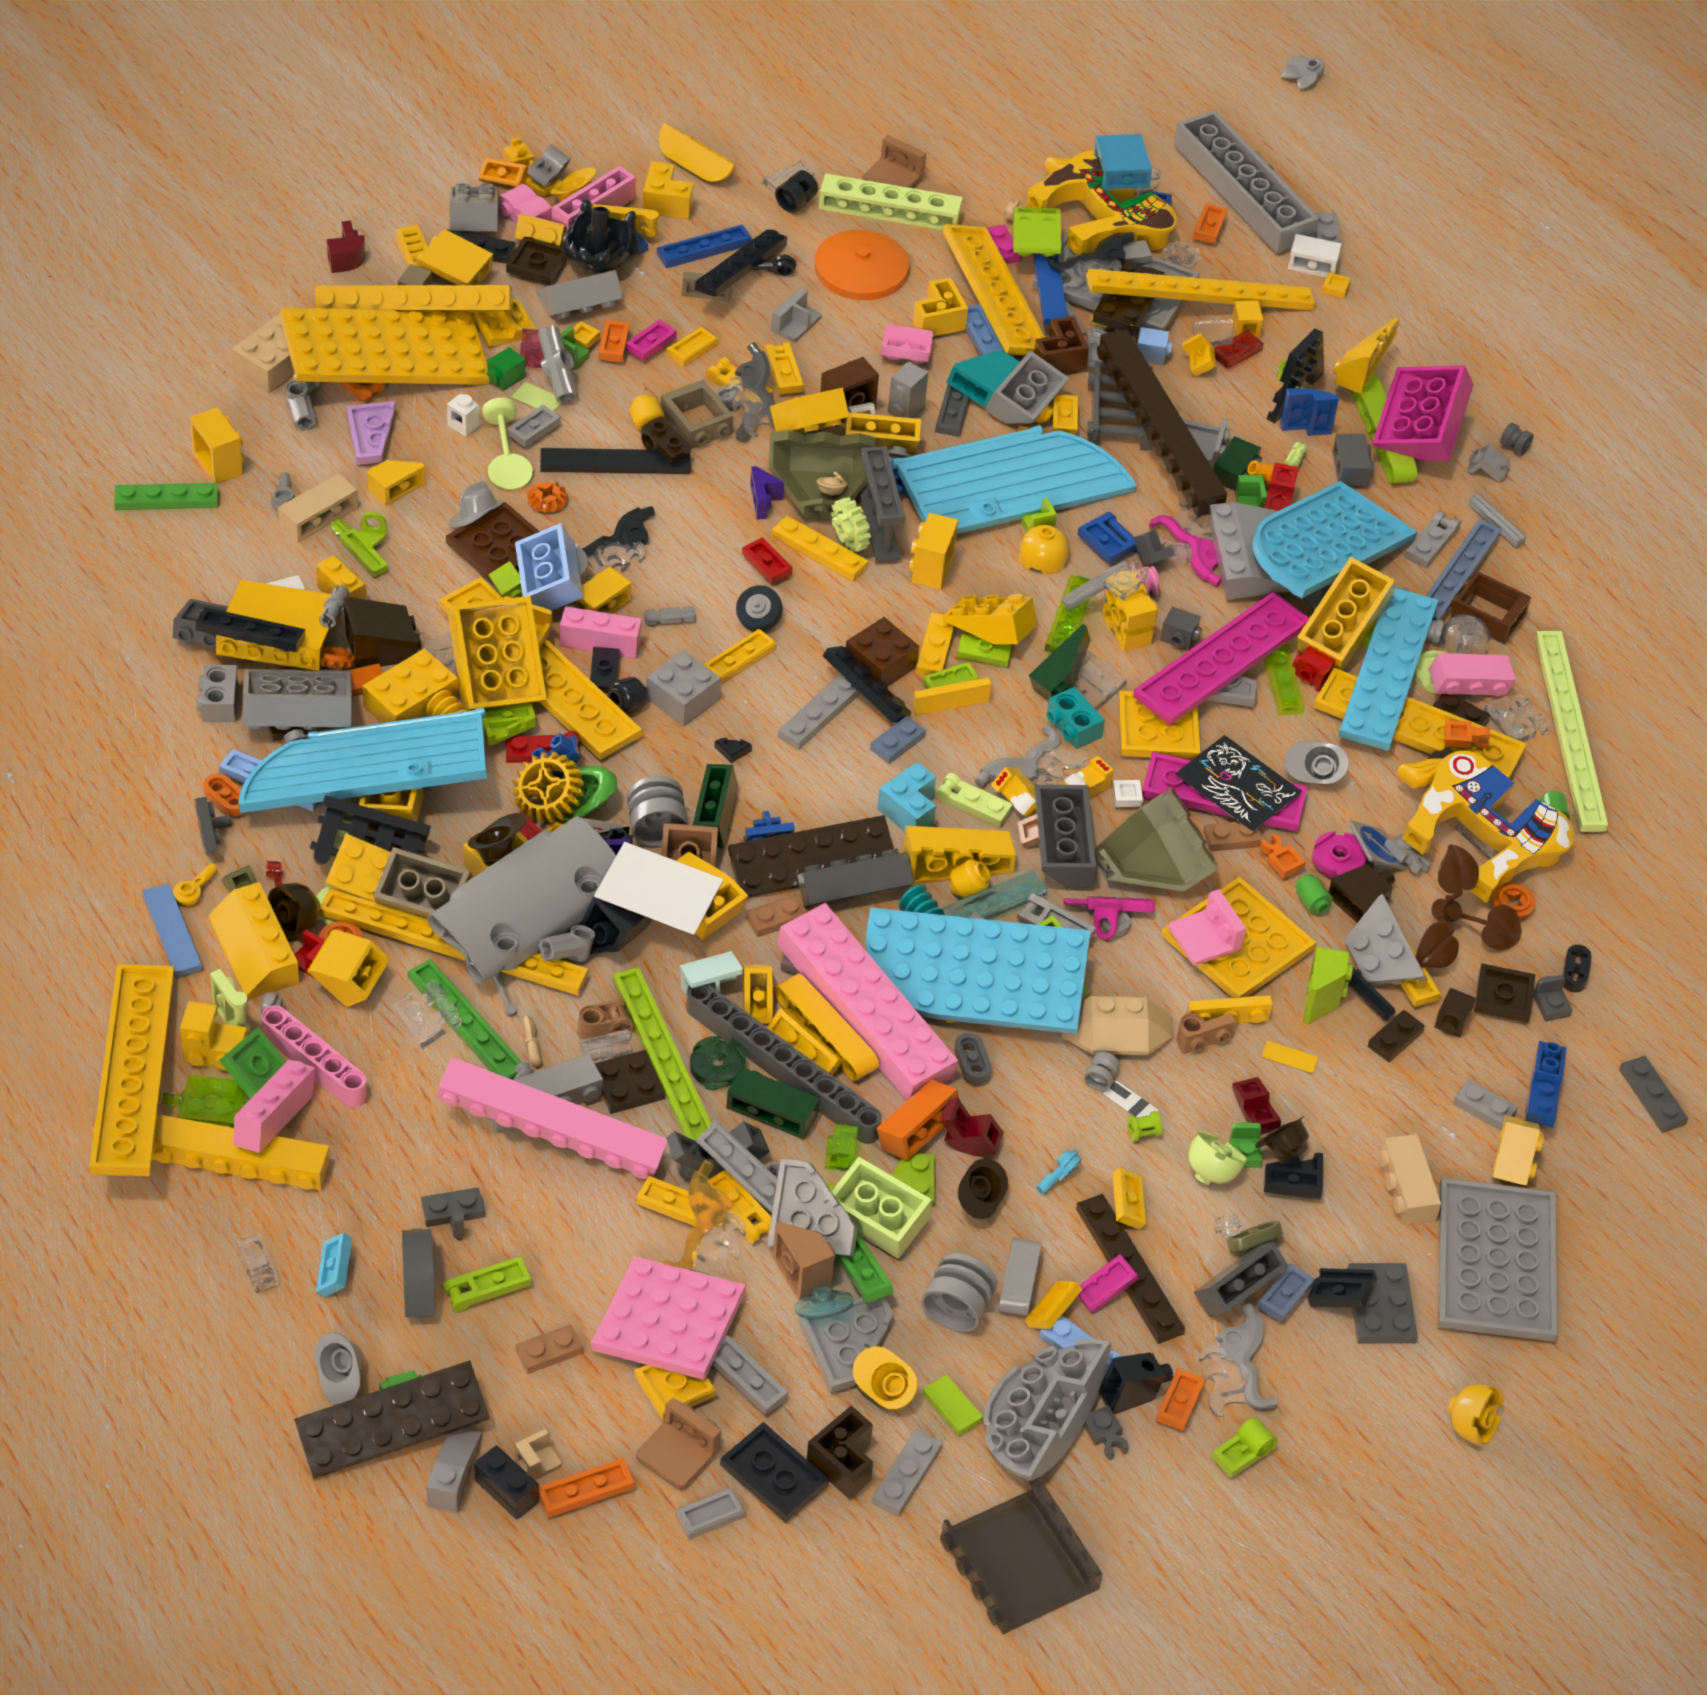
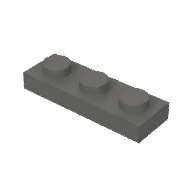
(1653, 1094)

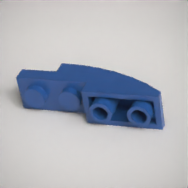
(1545, 1083)

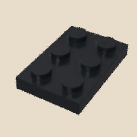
(774, 1471)

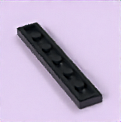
(610, 461)

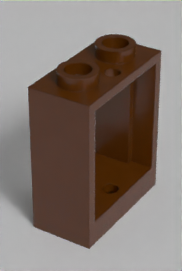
(1497, 593)

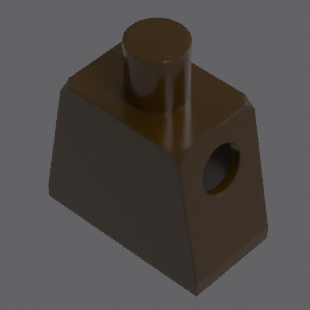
(1359, 889)

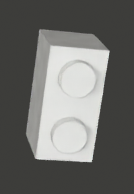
(1314, 255)

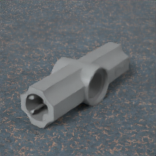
(557, 363)

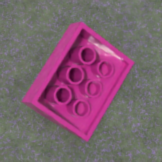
(1424, 411)

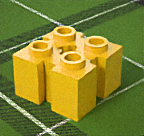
(1131, 619)

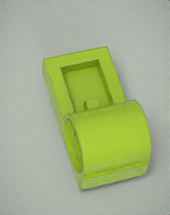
(1245, 1448)

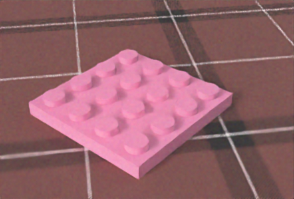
(669, 1317)

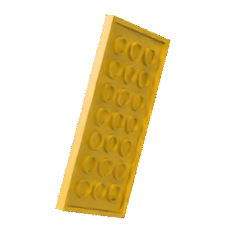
(384, 346)

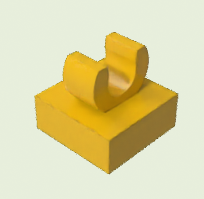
(518, 152)

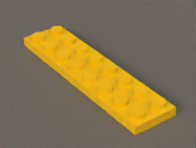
(994, 288)
(1421, 724)

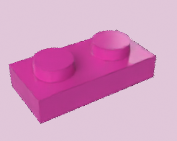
(1004, 243)
(651, 340)

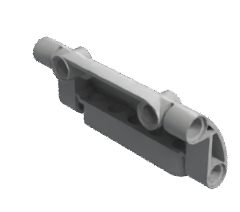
(524, 898)

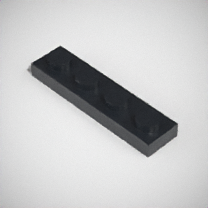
(250, 629)
(866, 683)

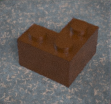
(1064, 347)

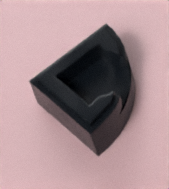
(732, 749)

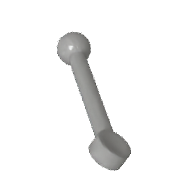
(510, 1009)

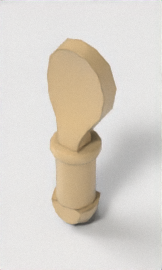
(532, 1042)

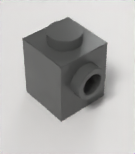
(1181, 628)

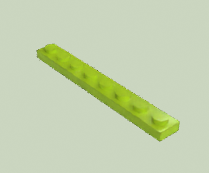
(662, 1053)

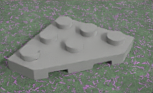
(808, 1203)
(843, 1337)

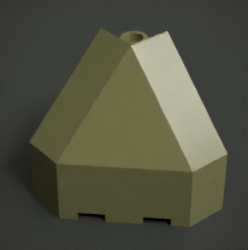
(805, 458)
(1157, 847)

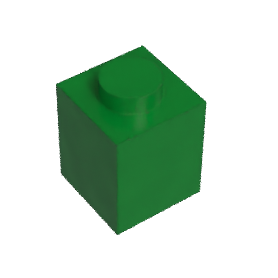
(506, 368)

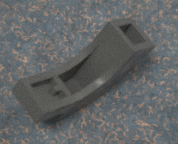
(692, 1155)
(418, 1272)

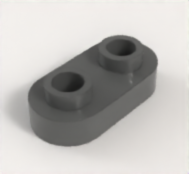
(974, 1060)

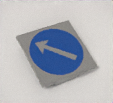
(1372, 842)

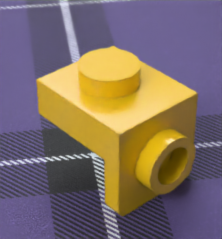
(1200, 354)

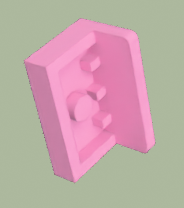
(907, 343)

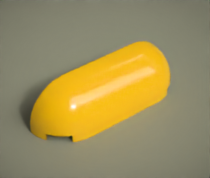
(694, 155)

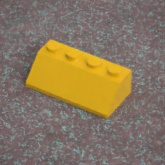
(254, 942)

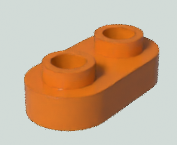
(228, 796)

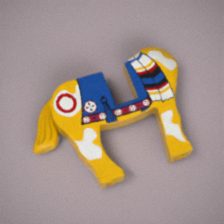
(1472, 791)

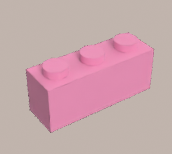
(590, 629)
(1472, 674)

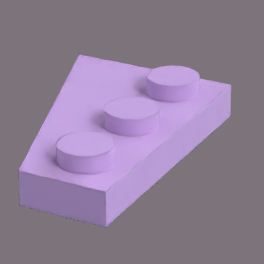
(370, 429)

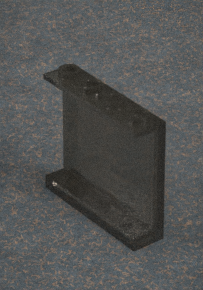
(1022, 1558)

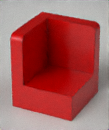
(309, 950)

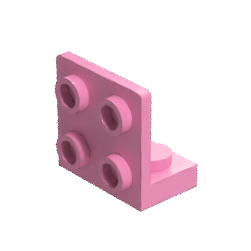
(1209, 932)

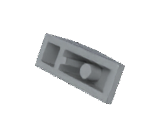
(452, 1470)

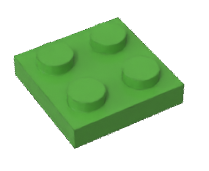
(253, 1062)

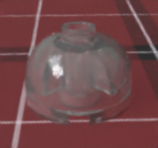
(1465, 635)

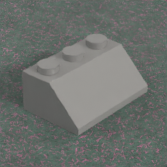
(581, 294)
(1026, 391)

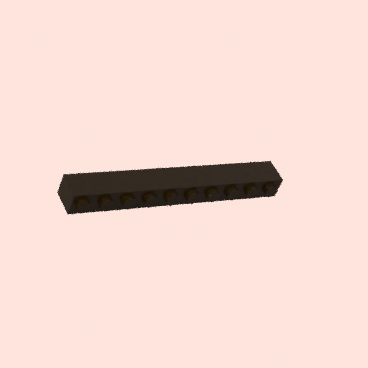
(1161, 422)

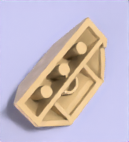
(1121, 1026)

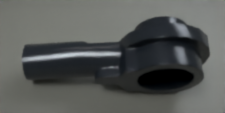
(781, 265)

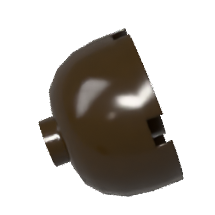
(295, 908)

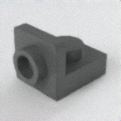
(1551, 998)

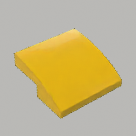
(503, 327)

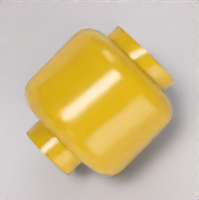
(644, 410)
(969, 878)

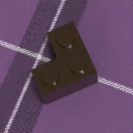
(839, 1452)

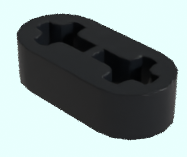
(1581, 969)

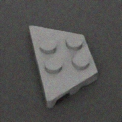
(1382, 947)

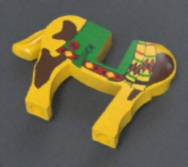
(1081, 180)

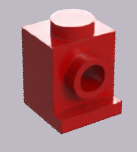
(1313, 667)

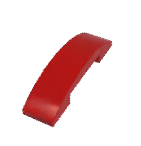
(1281, 486)

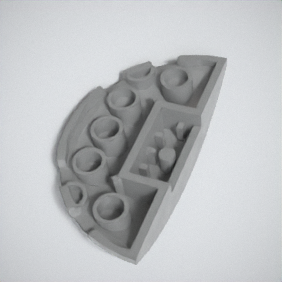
(1044, 1406)

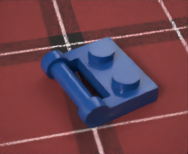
(1104, 540)

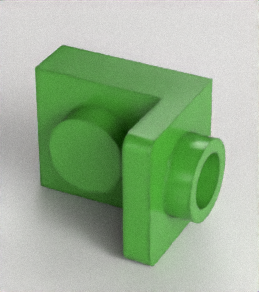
(1244, 1138)

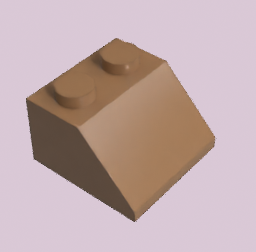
(803, 1258)

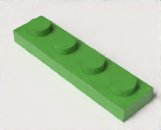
(166, 496)

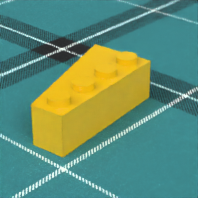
(939, 850)

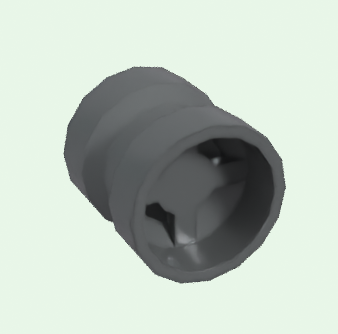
(1516, 438)

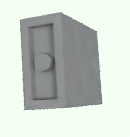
(1209, 438)

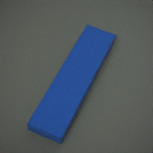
(703, 246)
(1049, 290)

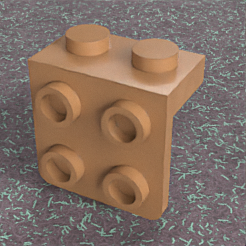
(898, 164)
(680, 1444)

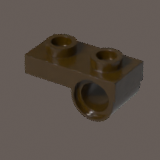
(662, 437)

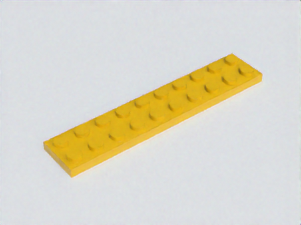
(568, 691)
(132, 1071)

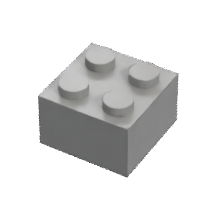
(683, 688)

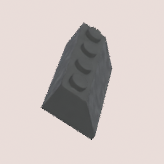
(1066, 834)

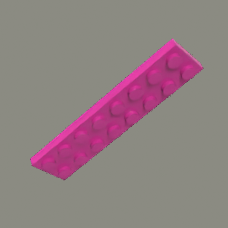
(1221, 658)

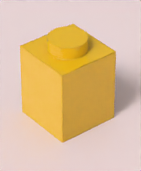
(1247, 317)

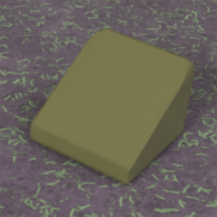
(239, 879)

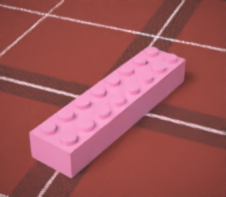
(866, 1000)

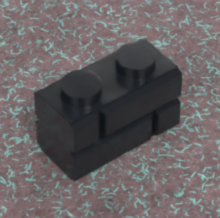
(506, 1482)

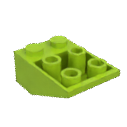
(1036, 231)

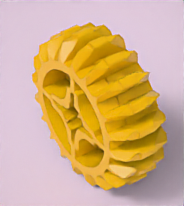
(558, 796)

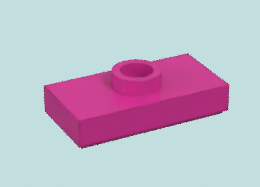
(1107, 1284)

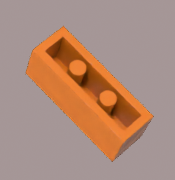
(916, 1120)

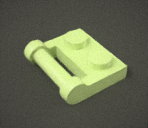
(229, 1002)

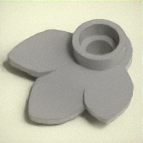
(1304, 70)

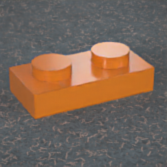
(1210, 223)
(614, 341)
(1180, 1399)

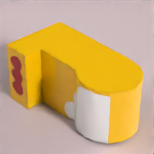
(1096, 775)
(1017, 790)

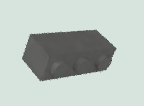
(1241, 1279)

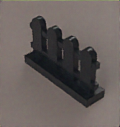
(361, 818)

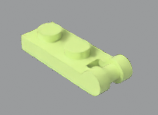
(973, 800)

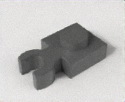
(1105, 1429)

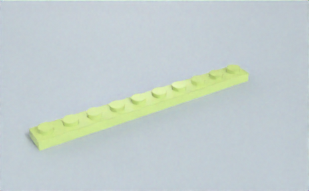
(1571, 732)

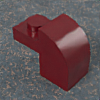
(346, 252)
(970, 1134)

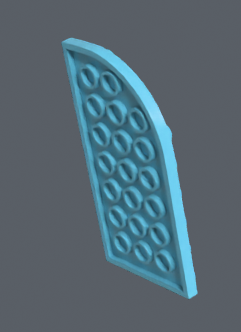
(1316, 537)
(982, 968)

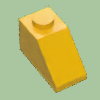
(395, 479)
(758, 991)

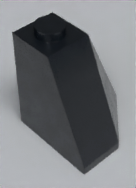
(612, 925)

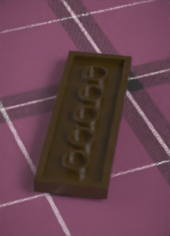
(775, 861)
(391, 1419)

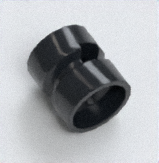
(796, 191)

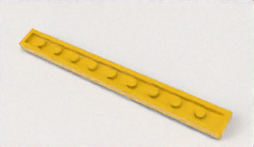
(1199, 289)
(417, 931)

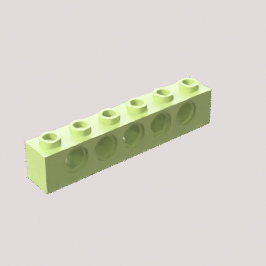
(889, 202)

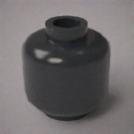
(628, 694)

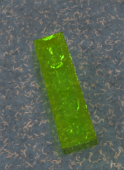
(1066, 620)
(1283, 682)

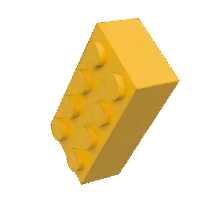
(1347, 612)

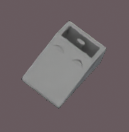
(474, 208)

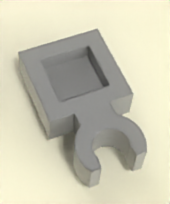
(1405, 853)

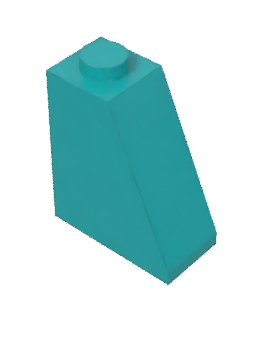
(982, 375)

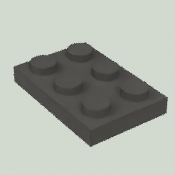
(1389, 1309)

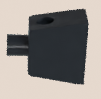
(1133, 1381)

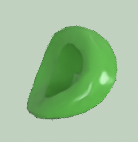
(598, 788)

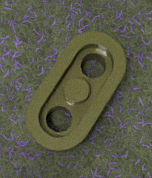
(1256, 1235)

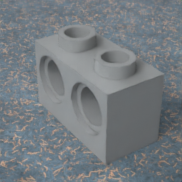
(219, 693)

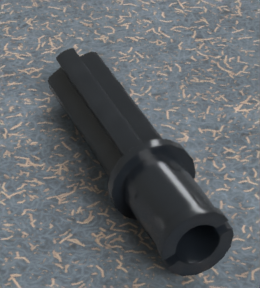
(1370, 995)

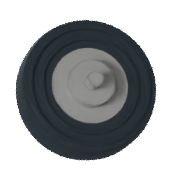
(759, 608)

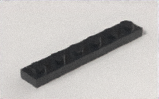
(741, 263)

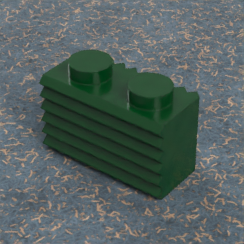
(1235, 461)

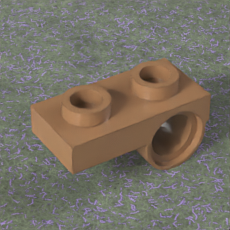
(1197, 1034)

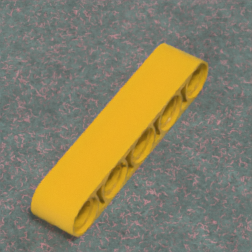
(822, 1019)

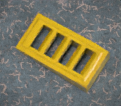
(410, 242)

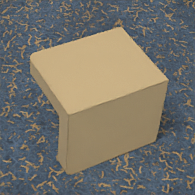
(536, 1455)

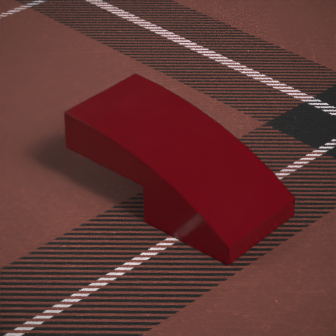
(1255, 1105)

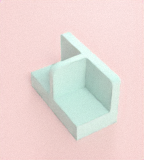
(710, 971)

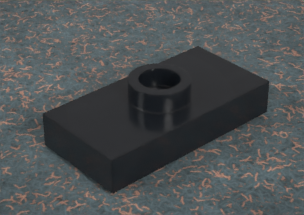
(604, 667)

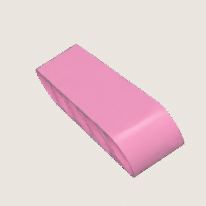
(303, 1045)

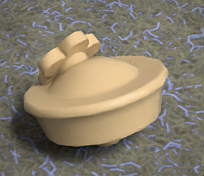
(832, 485)

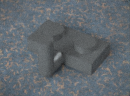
(209, 823)
(453, 1208)

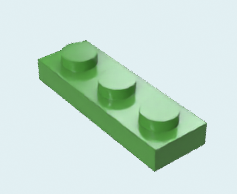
(866, 1273)

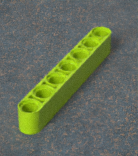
(1370, 405)

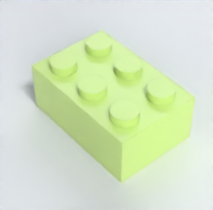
(882, 1207)

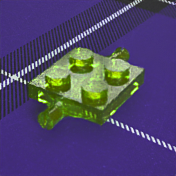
(208, 1100)

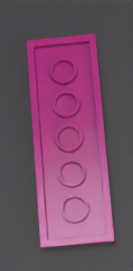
(1162, 776)

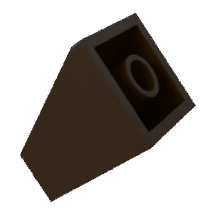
(379, 632)

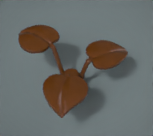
(1438, 946)

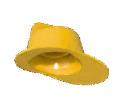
(573, 183)
(885, 1377)

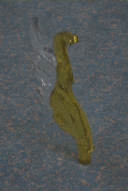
(713, 1235)

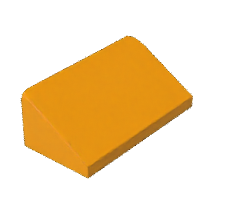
(503, 172)

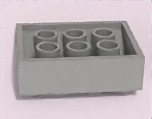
(1232, 534)
(296, 699)

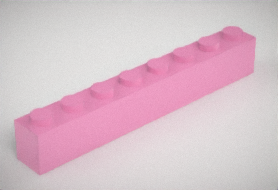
(551, 1118)

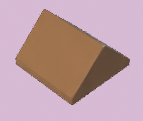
(683, 838)

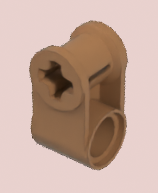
(603, 1019)

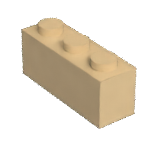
(318, 507)
(1409, 1179)

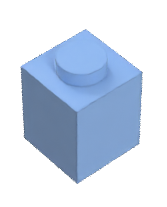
(1154, 345)

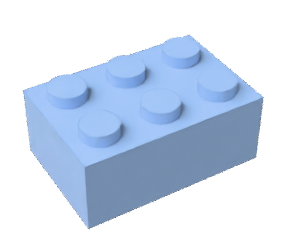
(549, 568)

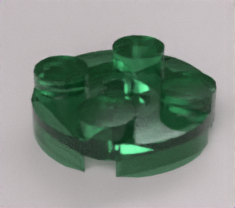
(713, 1075)

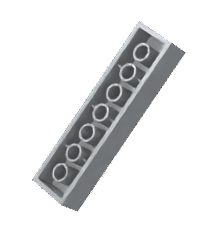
(1245, 180)

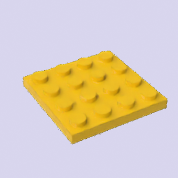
(1268, 946)

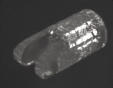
(607, 1045)

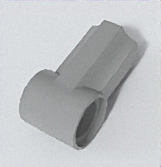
(300, 405)
(571, 945)

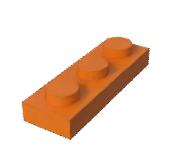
(585, 1487)

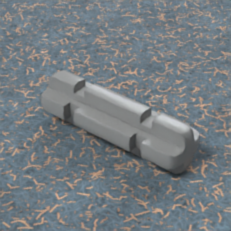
(669, 615)

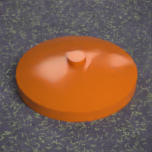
(861, 264)

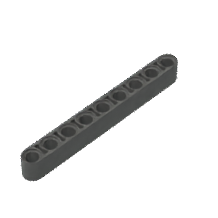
(783, 1060)

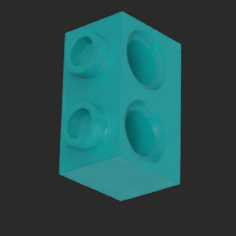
(1075, 718)

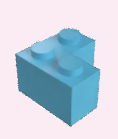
(908, 798)

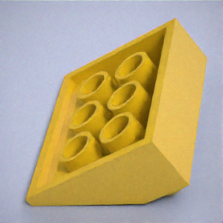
(496, 653)

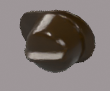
(497, 838)
(1287, 1139)
(982, 1188)

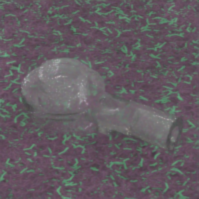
(1182, 551)

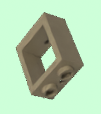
(688, 398)

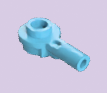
(1067, 1163)

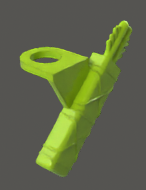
(362, 543)

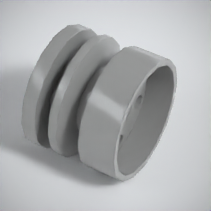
(652, 804)
(959, 1292)

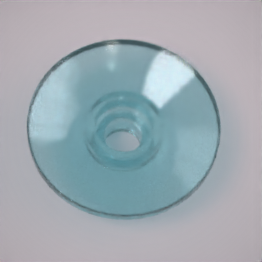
(824, 1303)

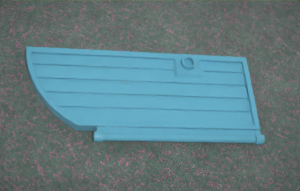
(1010, 476)
(369, 761)

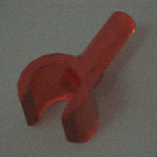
(274, 869)

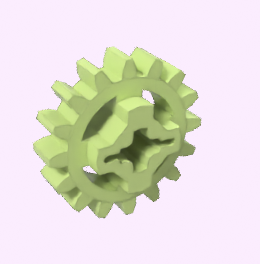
(850, 524)

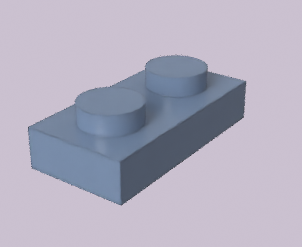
(897, 739)
(1286, 1293)

